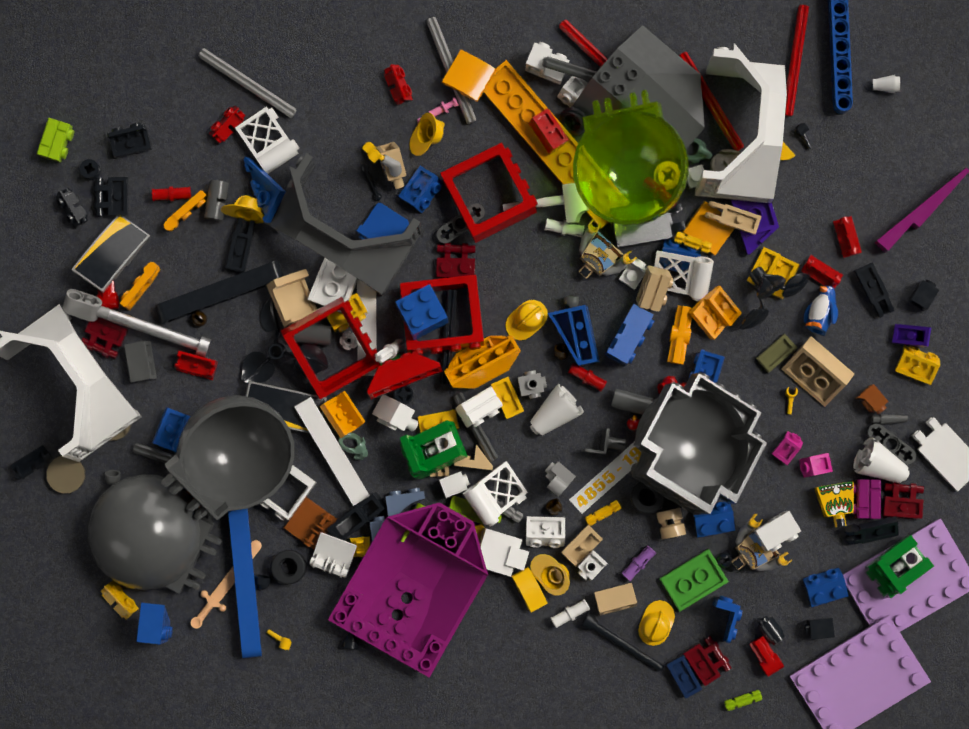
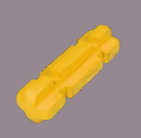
(692, 242)
(603, 513)

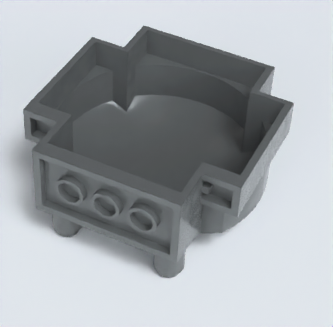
(697, 444)

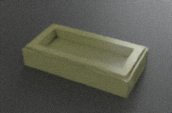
(776, 353)

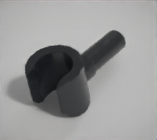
(801, 129)

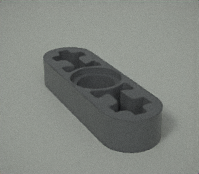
(460, 231)
(906, 448)

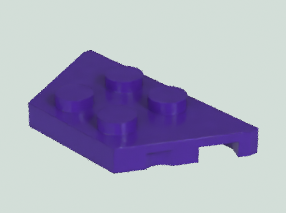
(766, 227)

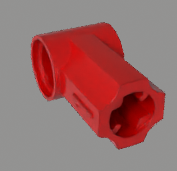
(109, 297)
(768, 659)

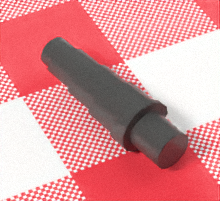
(888, 419)

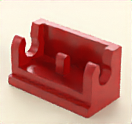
(548, 131)
(196, 365)

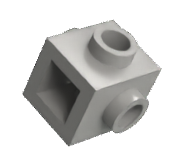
(526, 390)

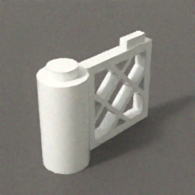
(276, 153)
(698, 274)
(485, 504)

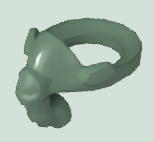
(702, 153)
(360, 450)

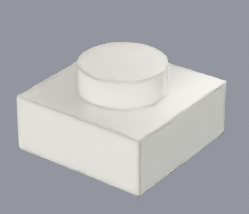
(694, 176)

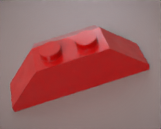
(401, 372)

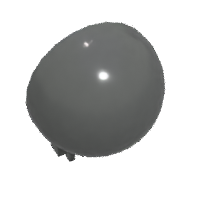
(231, 456)
(147, 535)

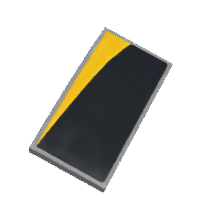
(110, 253)
(283, 402)

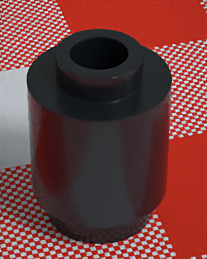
(770, 630)

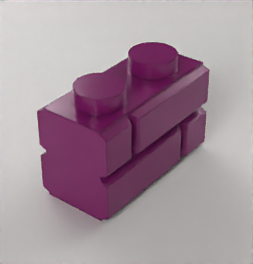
(867, 499)

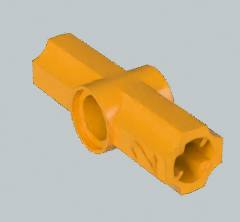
(680, 335)

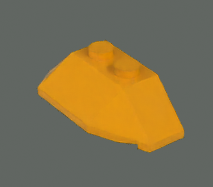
(479, 366)

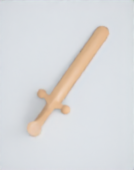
(220, 591)

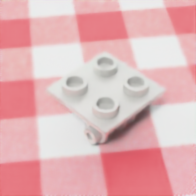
(333, 555)

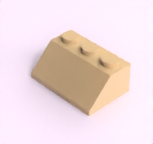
(818, 371)

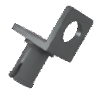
(607, 442)

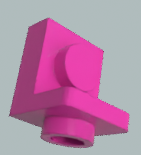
(788, 447)
(815, 465)

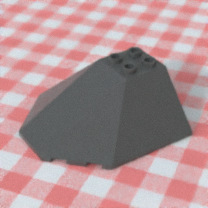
(649, 65)

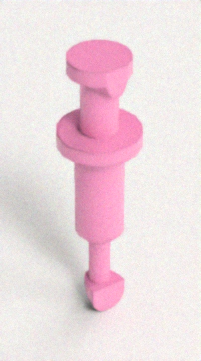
(442, 108)

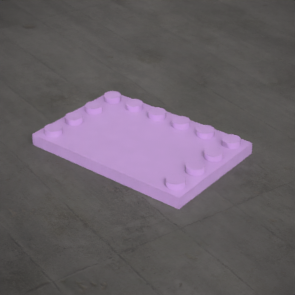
(925, 595)
(860, 677)

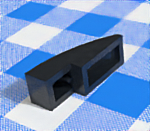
(357, 517)

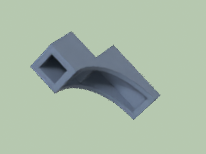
(396, 504)

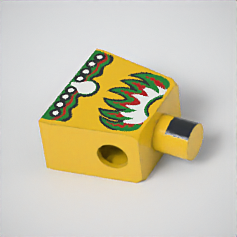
(836, 501)

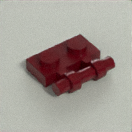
(455, 267)
(107, 331)
(903, 507)
(703, 665)

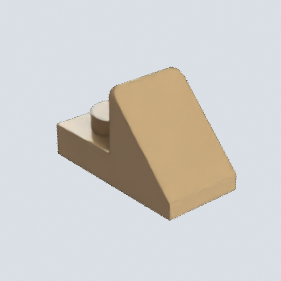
(479, 462)

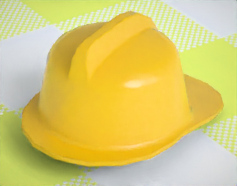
(428, 132)
(246, 208)
(526, 319)
(550, 574)
(656, 623)

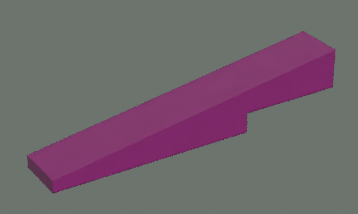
(920, 214)

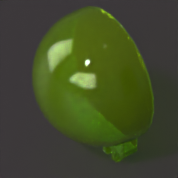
(630, 163)

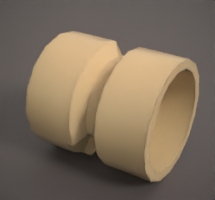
(671, 530)

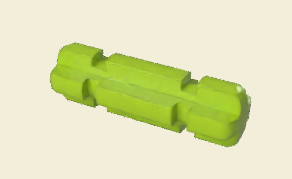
(743, 700)

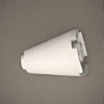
(555, 411)
(879, 463)

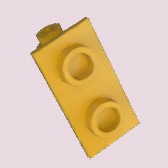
(125, 605)

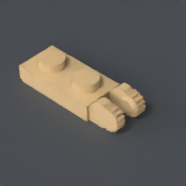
(735, 217)

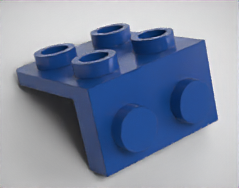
(382, 223)
(735, 615)

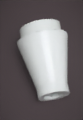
(887, 84)

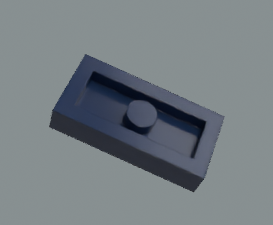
(684, 676)

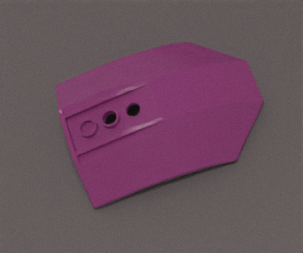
(435, 564)

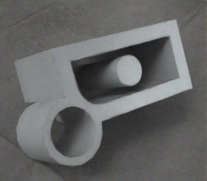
(559, 478)

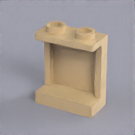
(291, 297)

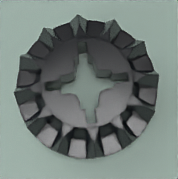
(566, 120)

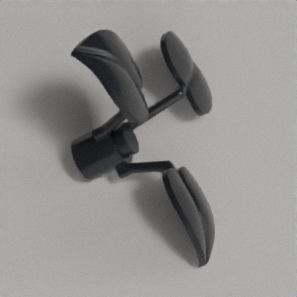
(767, 285)
(257, 366)

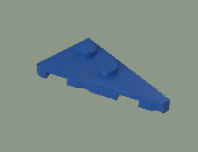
(266, 190)

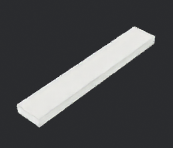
(332, 451)

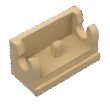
(581, 545)
(615, 599)

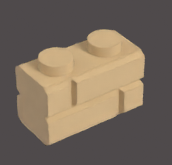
(654, 288)

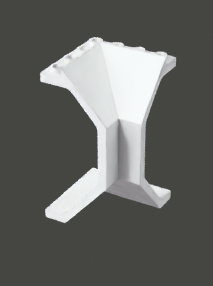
(754, 171)
(100, 406)

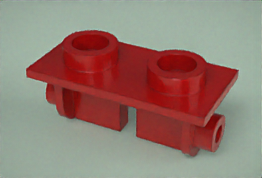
(402, 91)
(231, 118)
(847, 236)
(822, 272)

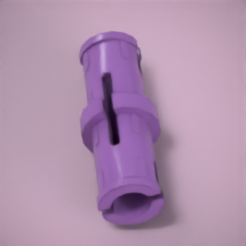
(638, 563)

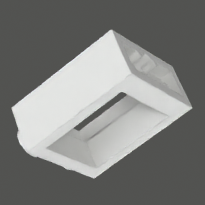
(281, 513)

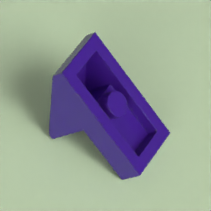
(911, 335)

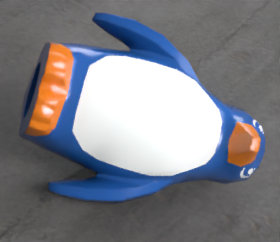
(822, 311)

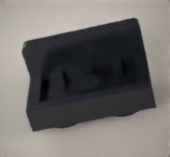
(129, 140)

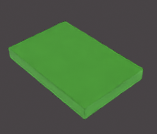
(694, 580)

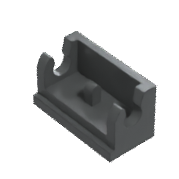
(140, 361)

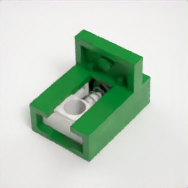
(418, 455)
(886, 578)

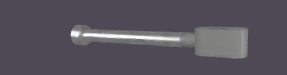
(89, 308)

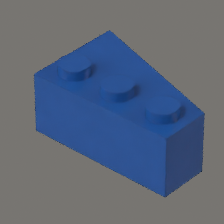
(577, 332)
(630, 335)
(154, 624)

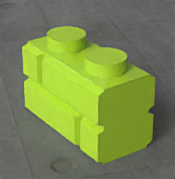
(55, 140)

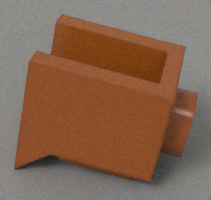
(873, 399)

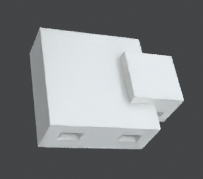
(502, 552)

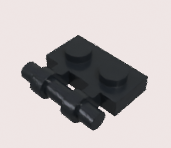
(117, 196)

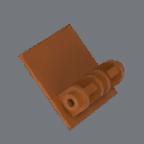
(309, 522)

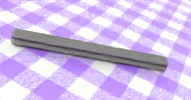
(447, 62)
(246, 82)

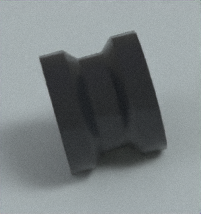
(94, 171)
(404, 394)

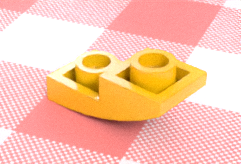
(529, 589)

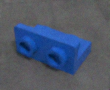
(421, 189)

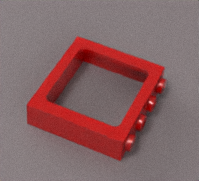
(504, 219)
(453, 344)
(348, 374)

